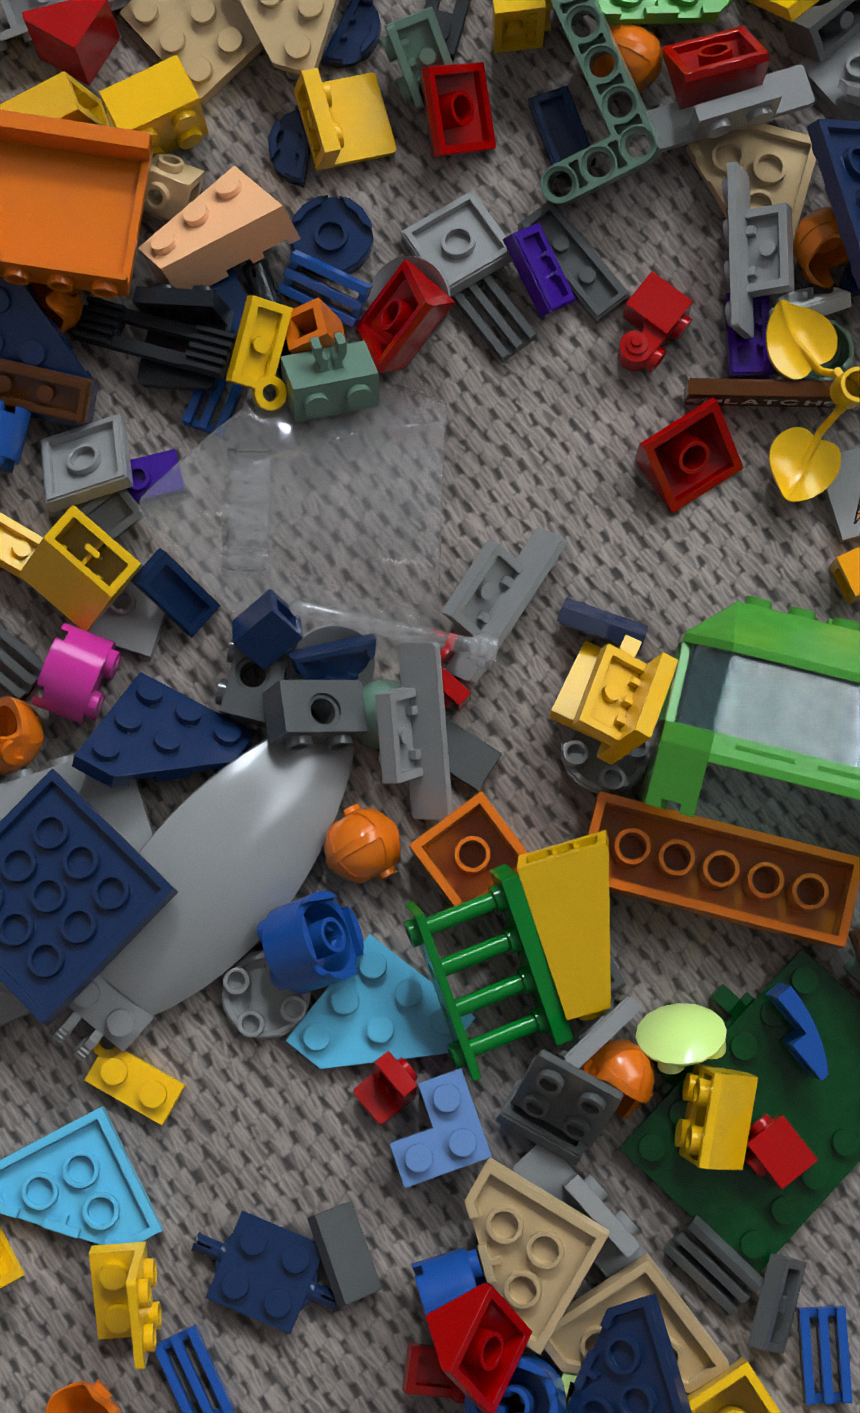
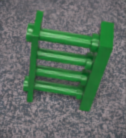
(533, 976)

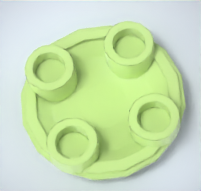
(681, 1036)

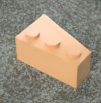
(218, 231)

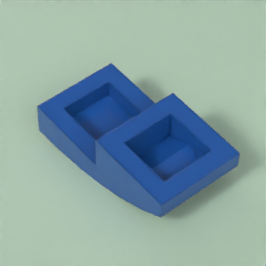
(804, 1039)

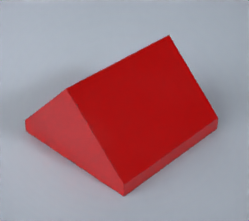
(74, 35)
(715, 66)
(457, 109)
(402, 317)
(689, 456)
(479, 1343)

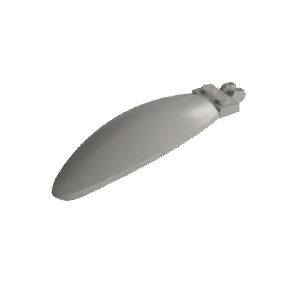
(233, 859)

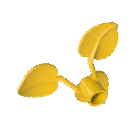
(796, 344)

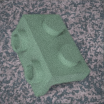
(415, 44)

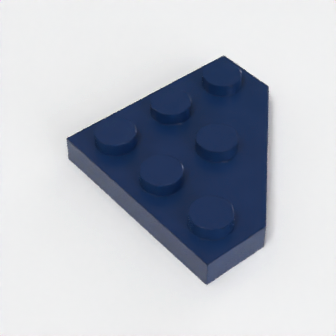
(36, 340)
(160, 737)
(630, 1365)

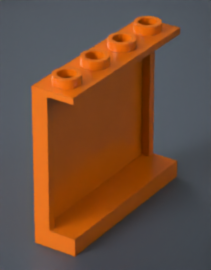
(71, 202)

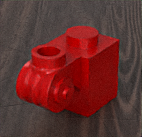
(659, 314)

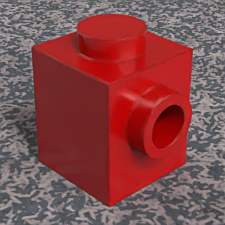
(777, 1150)

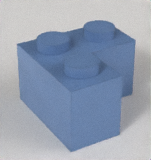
(451, 1142)

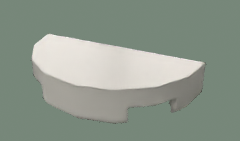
(822, 303)

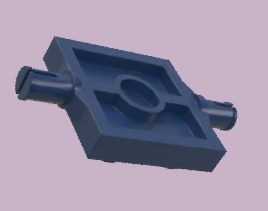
(265, 1272)

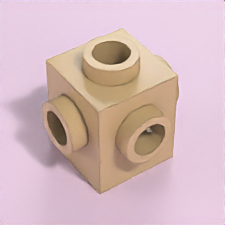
(171, 186)

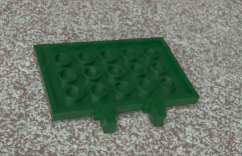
(825, 1114)

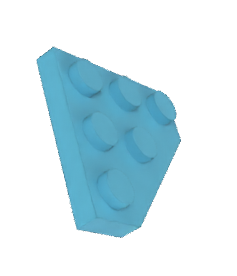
(374, 1012)
(79, 1184)

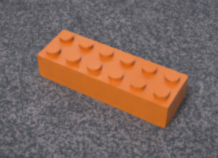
(728, 871)

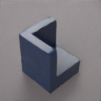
(266, 629)

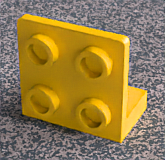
(519, 24)
(343, 119)
(123, 1296)

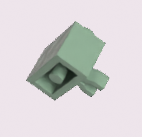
(330, 379)

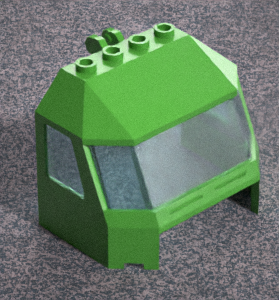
(760, 698)

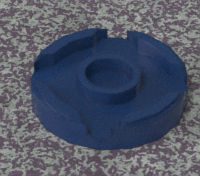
(339, 249)

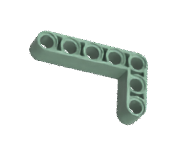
(604, 90)

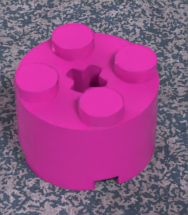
(75, 674)

